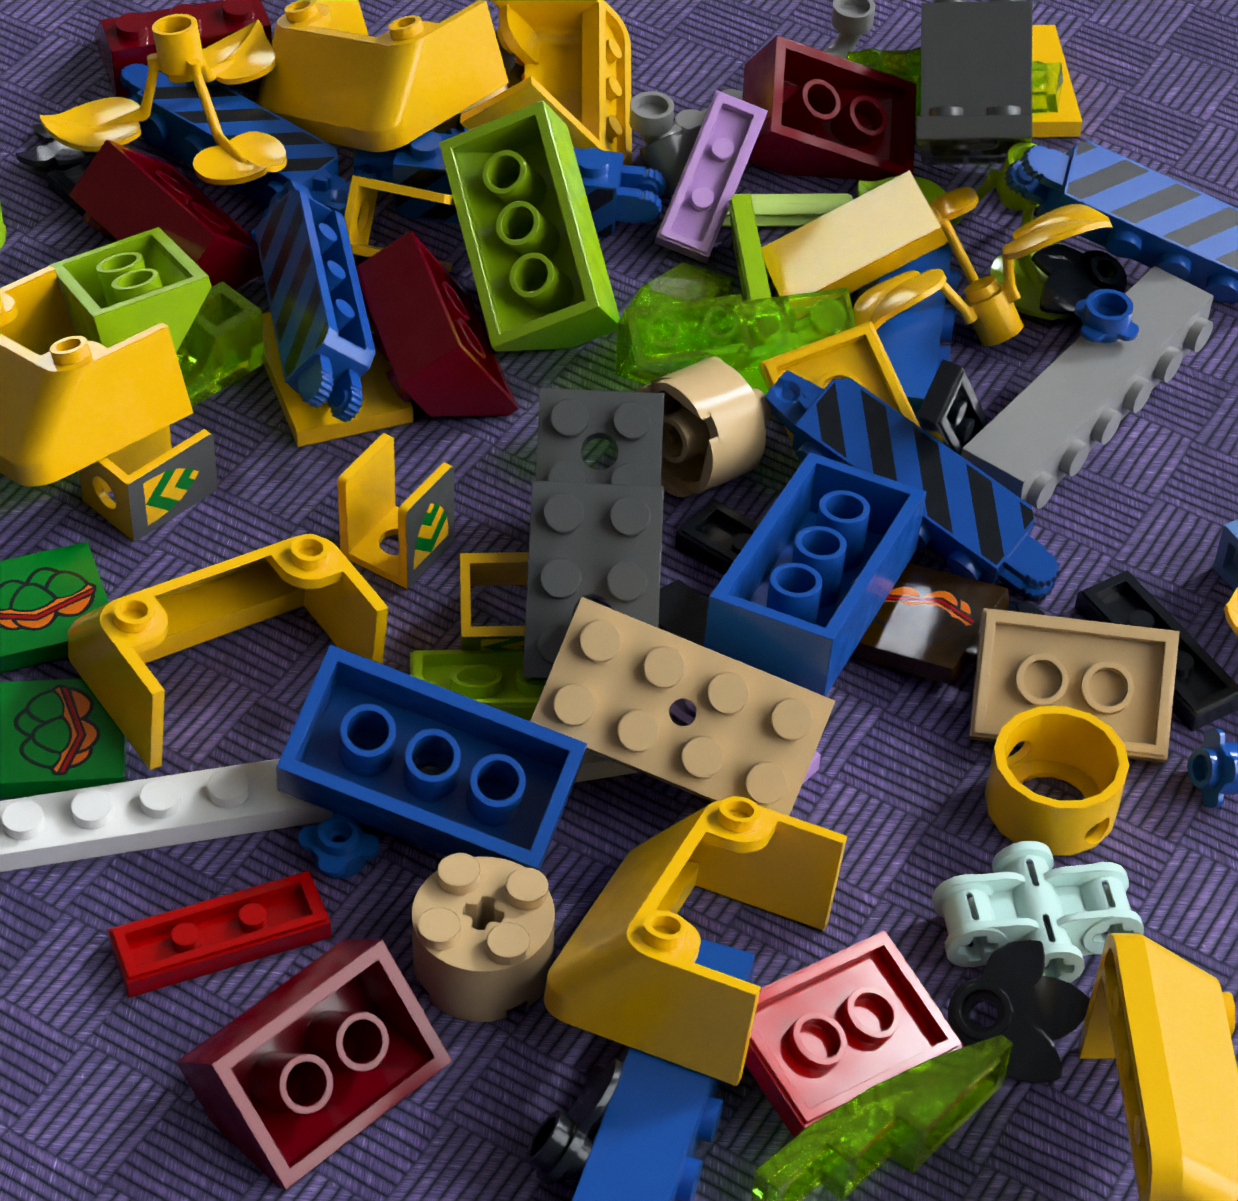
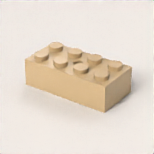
(616, 693)

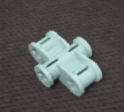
(1034, 902)

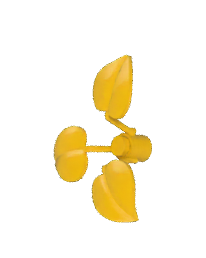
(180, 56)
(987, 302)

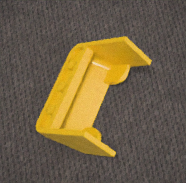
(574, 63)
(383, 87)
(73, 397)
(121, 636)
(634, 958)
(1173, 1065)

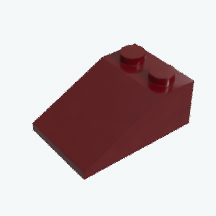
(829, 114)

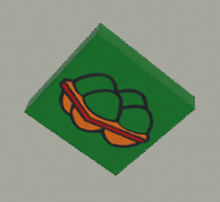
(41, 601)
(56, 739)

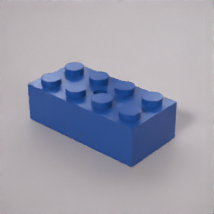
(815, 572)
(376, 728)

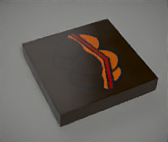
(930, 623)

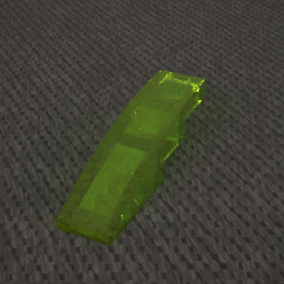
(895, 1118)

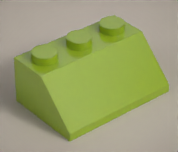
(132, 288)

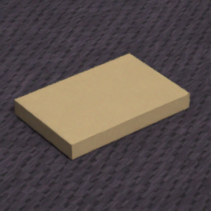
(1087, 665)

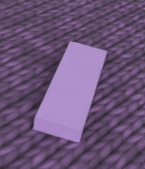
(711, 177)

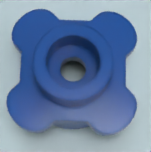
(1106, 317)
(1214, 768)
(342, 858)

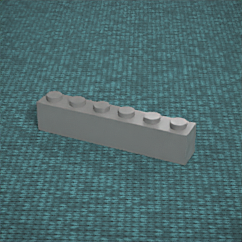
(1091, 390)

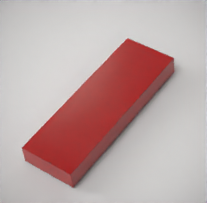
(219, 933)

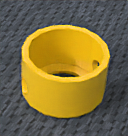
(1061, 746)

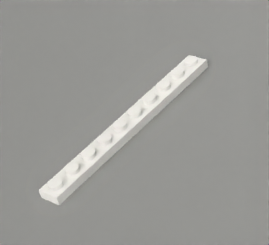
(169, 812)

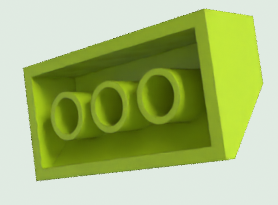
(529, 232)

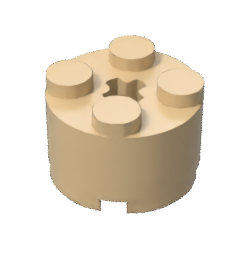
(709, 426)
(482, 936)

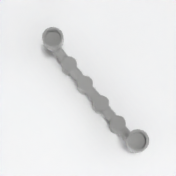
(654, 112)

